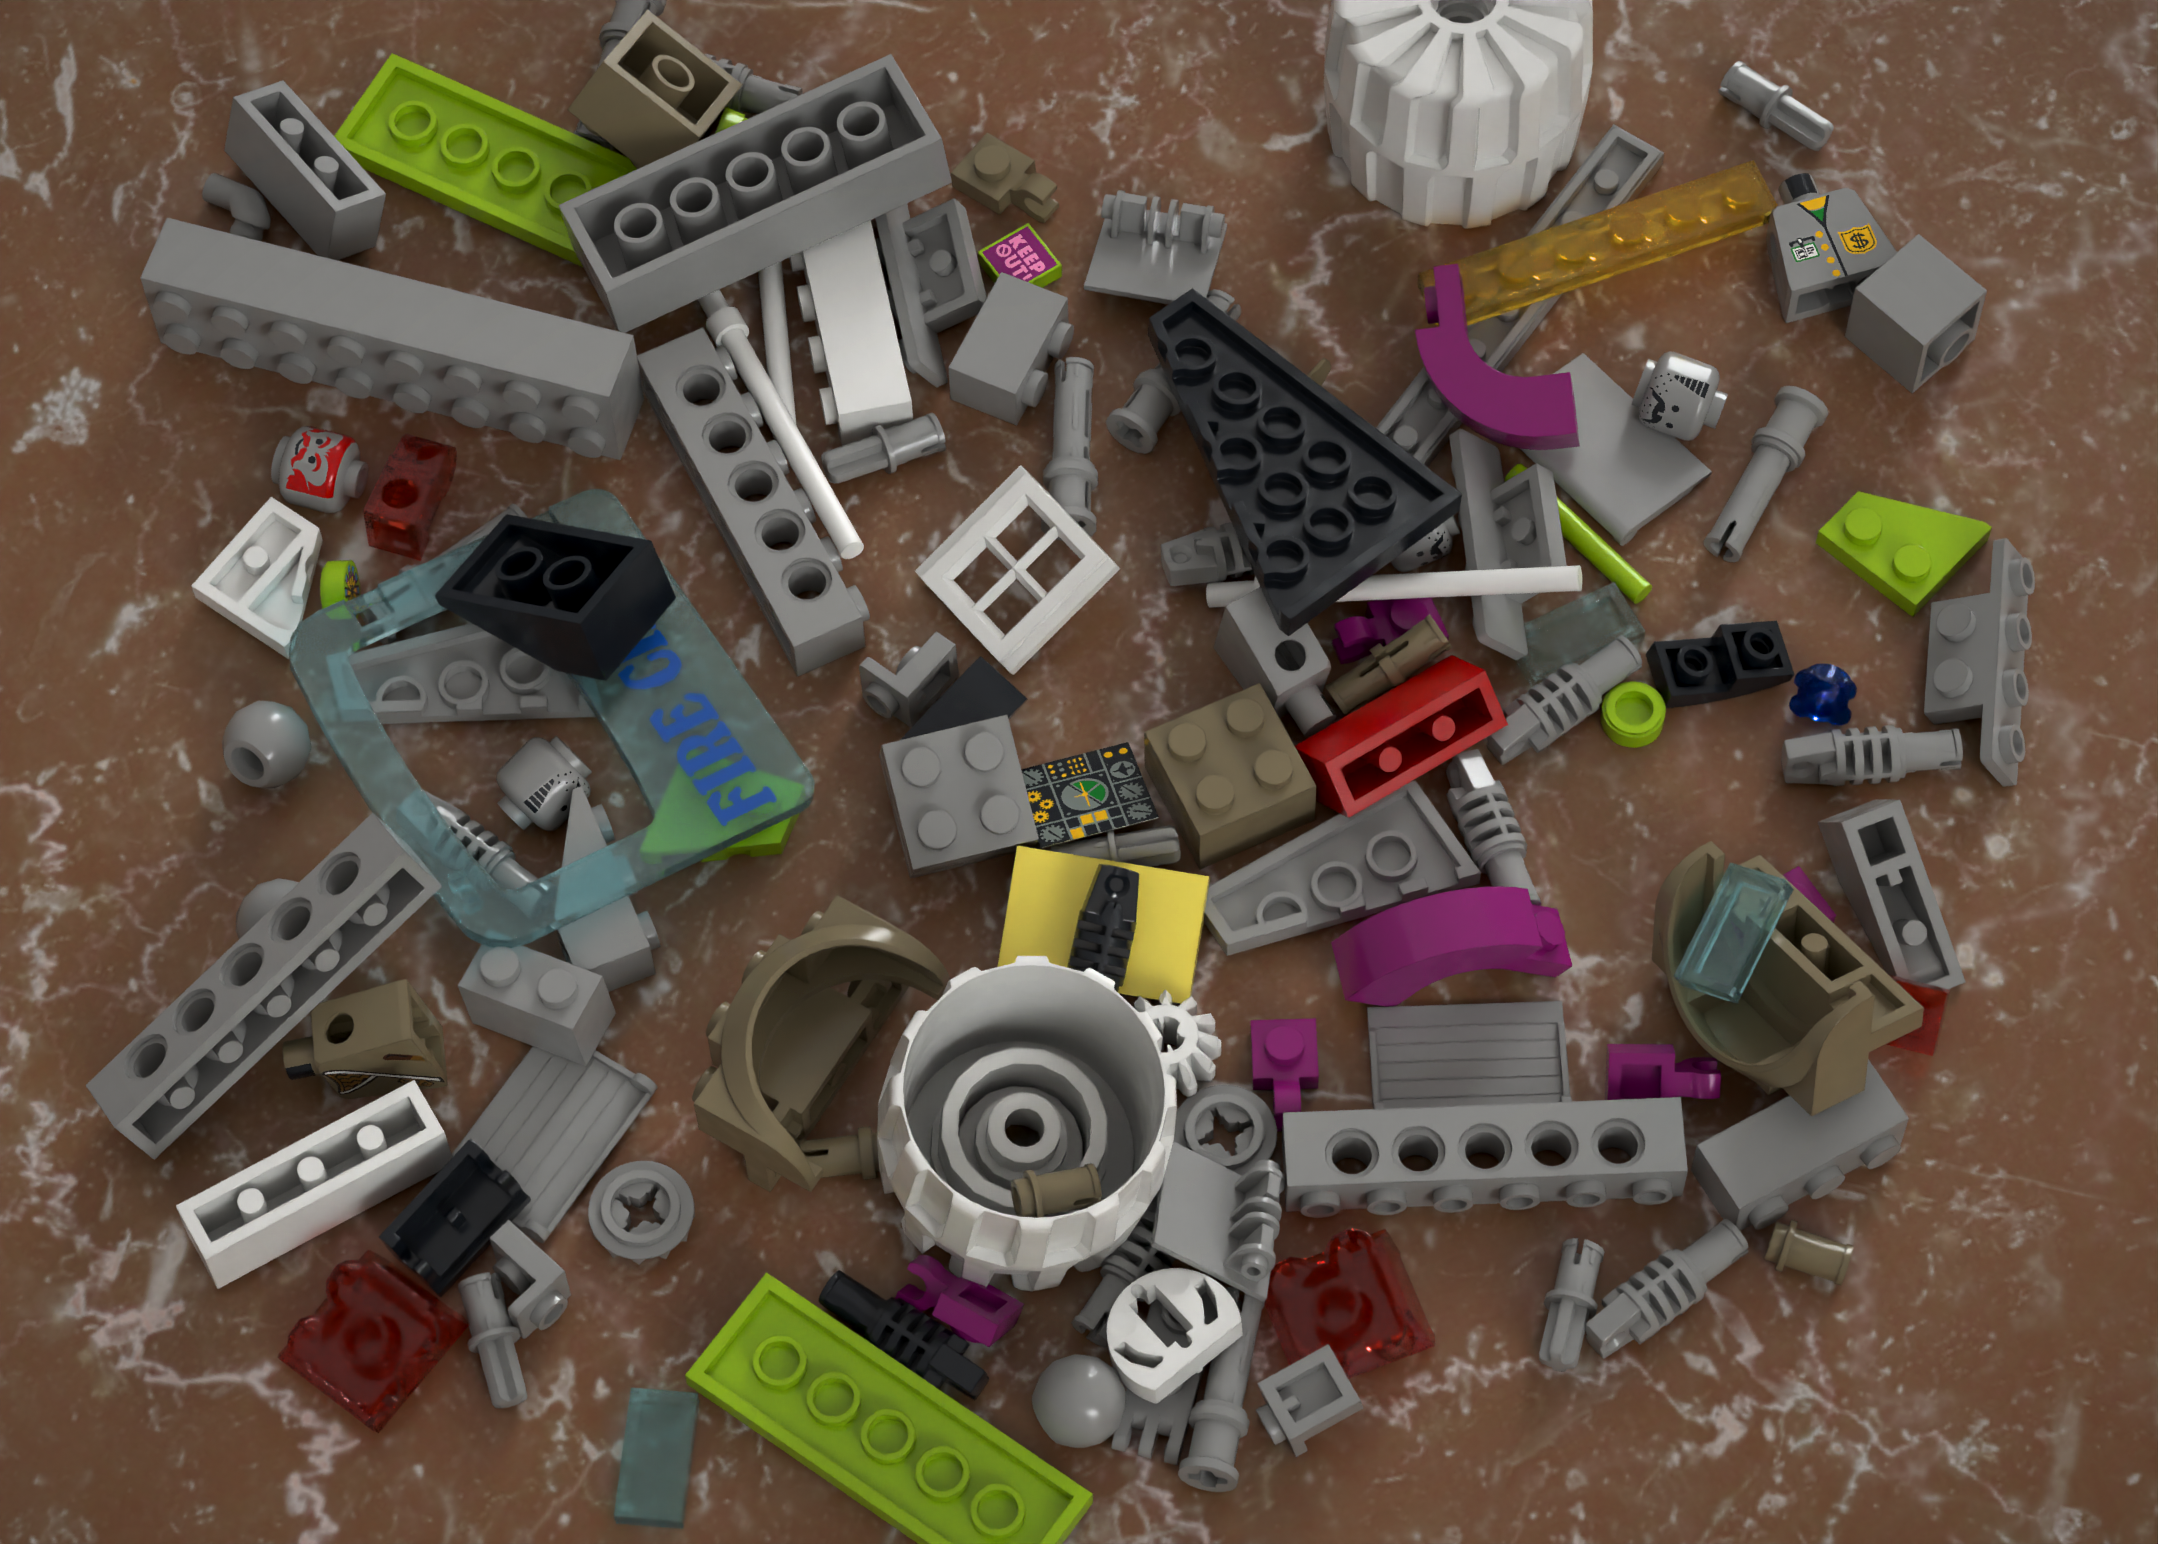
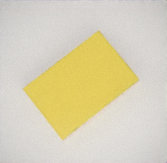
(1046, 905)

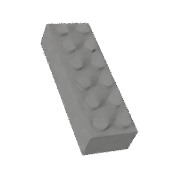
(756, 193)

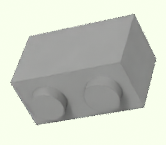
(1010, 349)
(538, 1000)

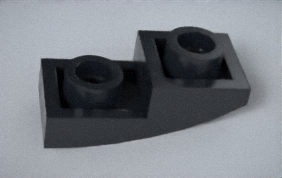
(1726, 666)
(973, 697)

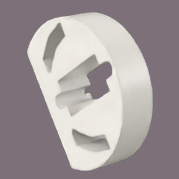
(1163, 1367)

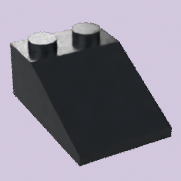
(561, 593)

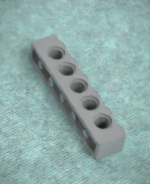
(807, 629)
(262, 986)
(1512, 1133)

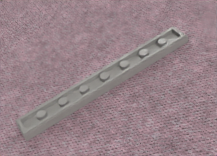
(1607, 178)

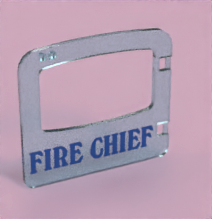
(672, 708)

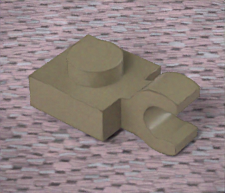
(1002, 175)

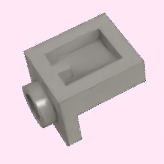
(918, 680)
(529, 1268)
(1306, 1399)

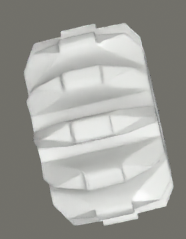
(1192, 1037)

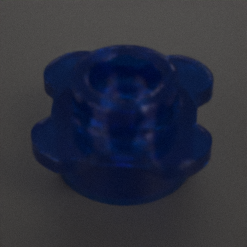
(1823, 694)

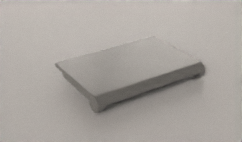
(1622, 468)
(1468, 1054)
(557, 1128)

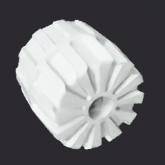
(1456, 101)
(1037, 1053)

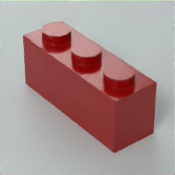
(1401, 735)

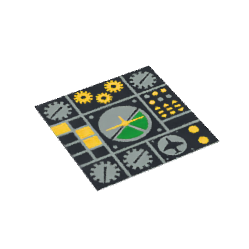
(1087, 795)

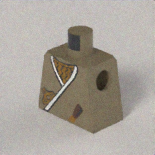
(371, 1043)

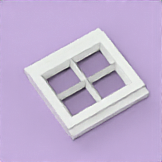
(1052, 607)

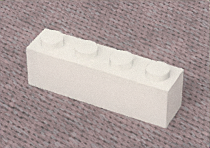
(854, 333)
(315, 1184)

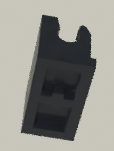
(454, 1218)

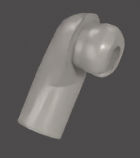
(242, 201)

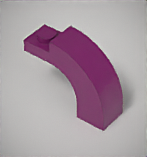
(1499, 406)
(1445, 936)

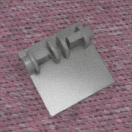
(1155, 252)
(1220, 1218)

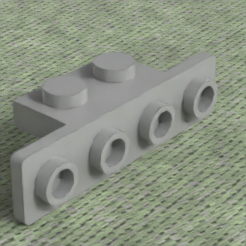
(931, 280)
(1504, 529)
(1979, 661)

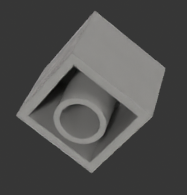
(1915, 313)

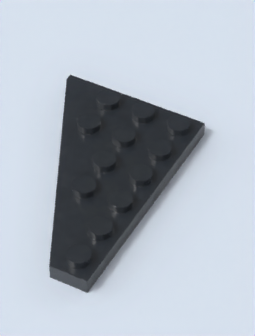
(1298, 471)

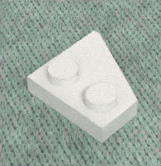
(264, 575)

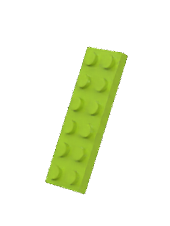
(475, 153)
(880, 1428)

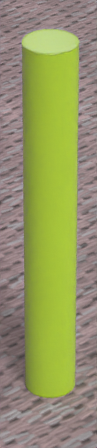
(1597, 550)

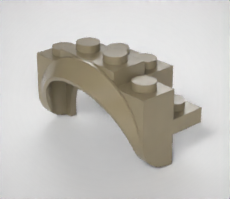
(1808, 1005)
(796, 1039)

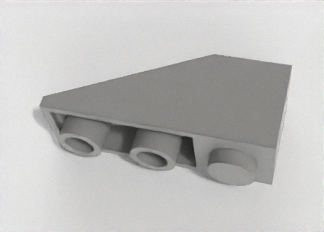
(614, 938)

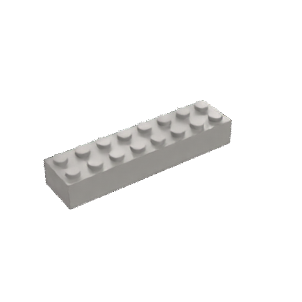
(394, 339)

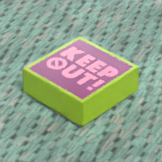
(1021, 256)

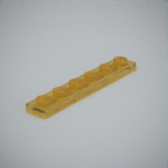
(1611, 241)

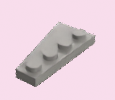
(462, 678)
(1340, 873)

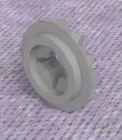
(1236, 1110)
(635, 1185)

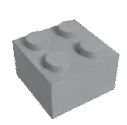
(958, 796)

